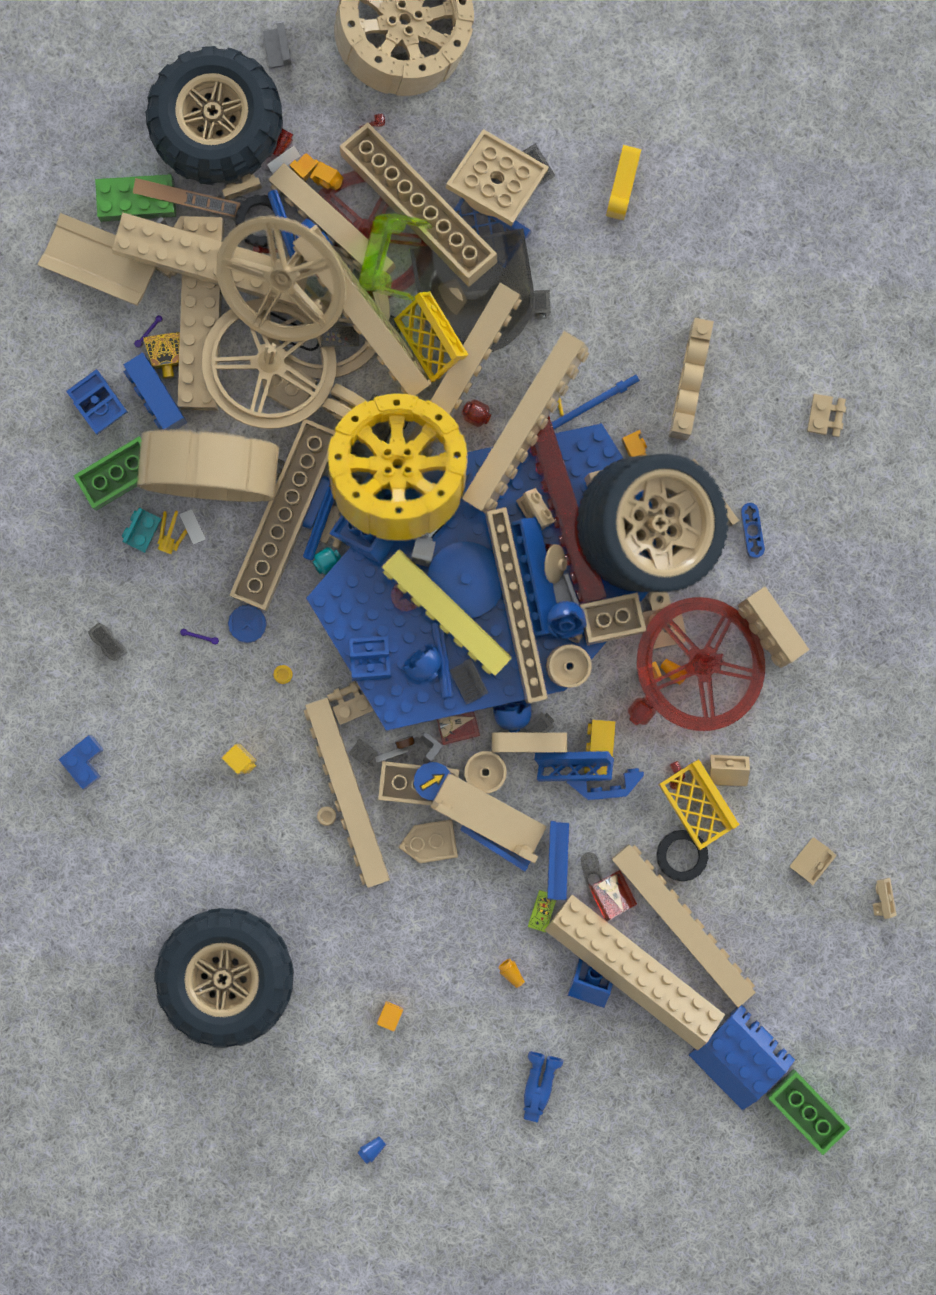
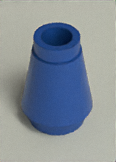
(371, 1150)

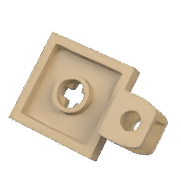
(663, 638)

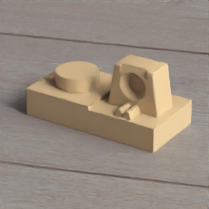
(248, 185)
(887, 905)

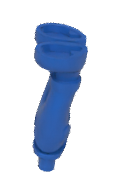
(537, 1096)

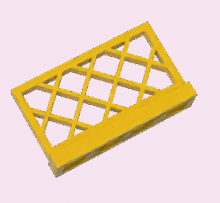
(439, 327)
(709, 792)

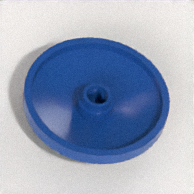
(467, 576)

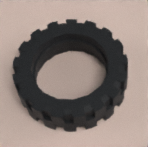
(241, 213)
(668, 870)

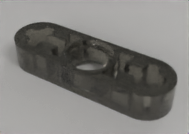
(585, 866)

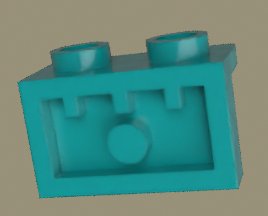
(141, 529)

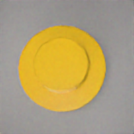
(283, 674)

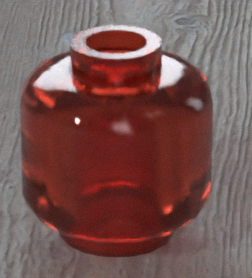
(476, 413)
(641, 711)

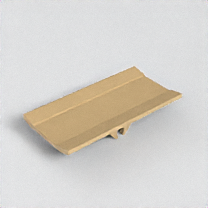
(87, 257)

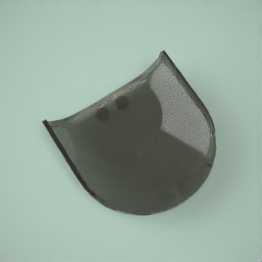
(511, 270)

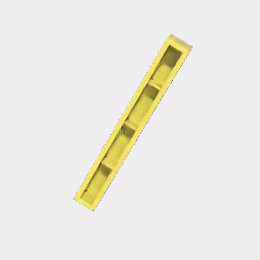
(447, 612)

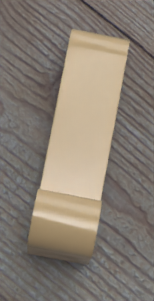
(528, 742)

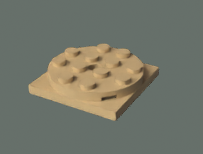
(496, 159)

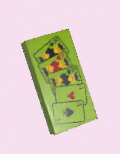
(541, 912)

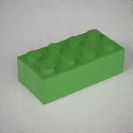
(117, 197)
(111, 475)
(808, 1111)

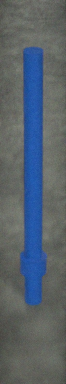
(620, 387)

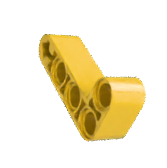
(623, 182)

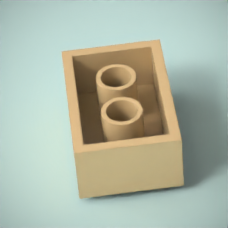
(613, 619)

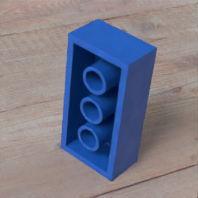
(156, 395)

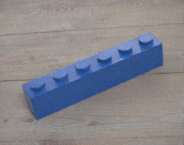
(531, 560)

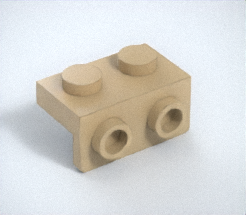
(533, 506)

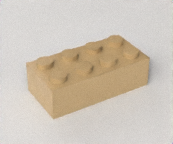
(772, 627)
(398, 783)

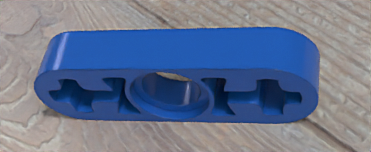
(316, 503)
(758, 524)

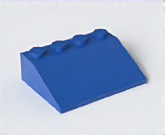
(365, 543)

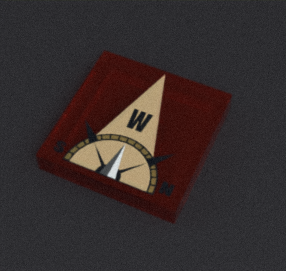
(458, 728)
(613, 895)

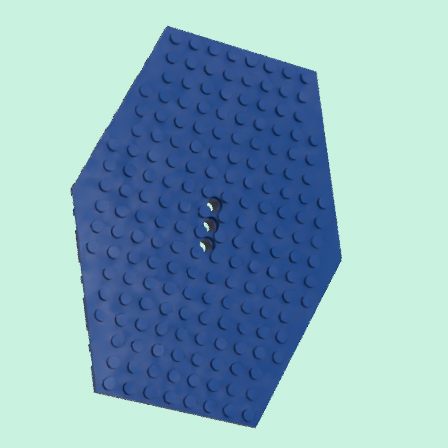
(358, 602)

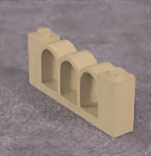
(691, 379)

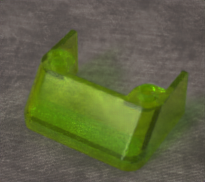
(371, 275)

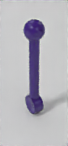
(138, 343)
(214, 640)

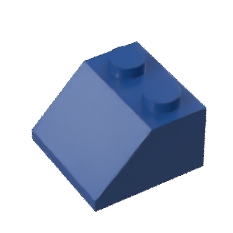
(589, 985)

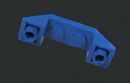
(630, 781)

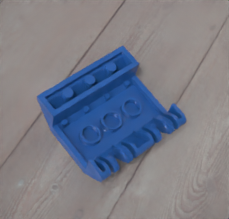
(742, 1059)

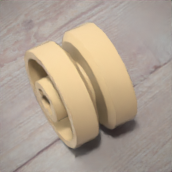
(347, 401)
(557, 668)
(496, 769)

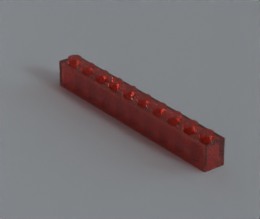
(565, 509)

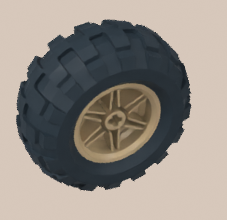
(204, 154)
(261, 959)

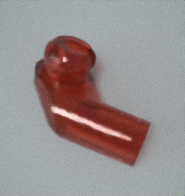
(675, 766)

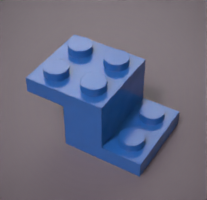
(96, 401)

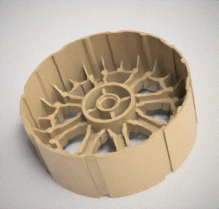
(397, 75)
(208, 466)

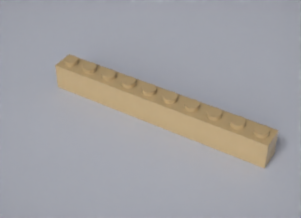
(478, 348)
(516, 605)
(347, 792)
(683, 925)

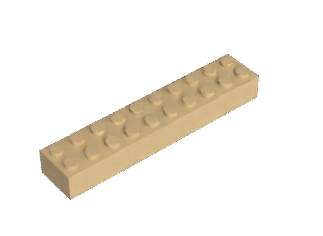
(412, 196)
(189, 255)
(199, 312)
(370, 322)
(526, 423)
(284, 516)
(635, 972)

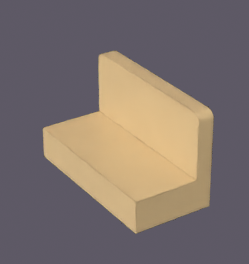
(729, 770)
(813, 860)

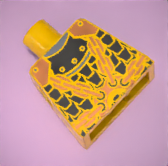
(164, 352)

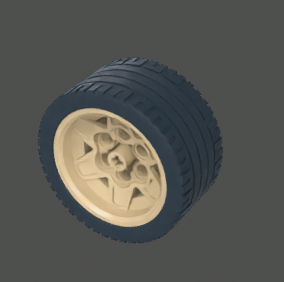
(694, 517)

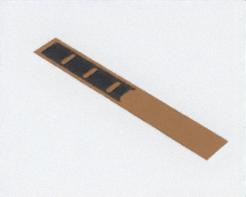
(185, 197)

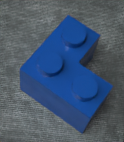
(77, 761)

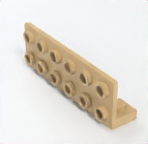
(489, 817)

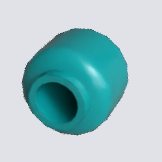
(325, 560)

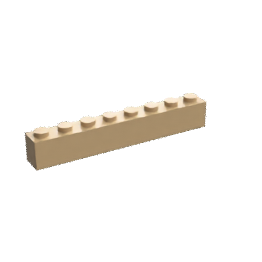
(322, 214)

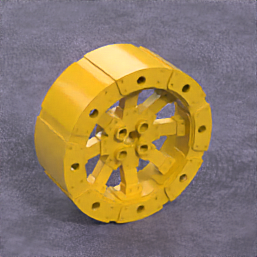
(379, 516)

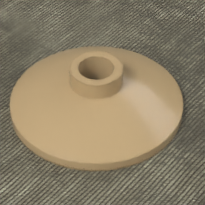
(555, 563)

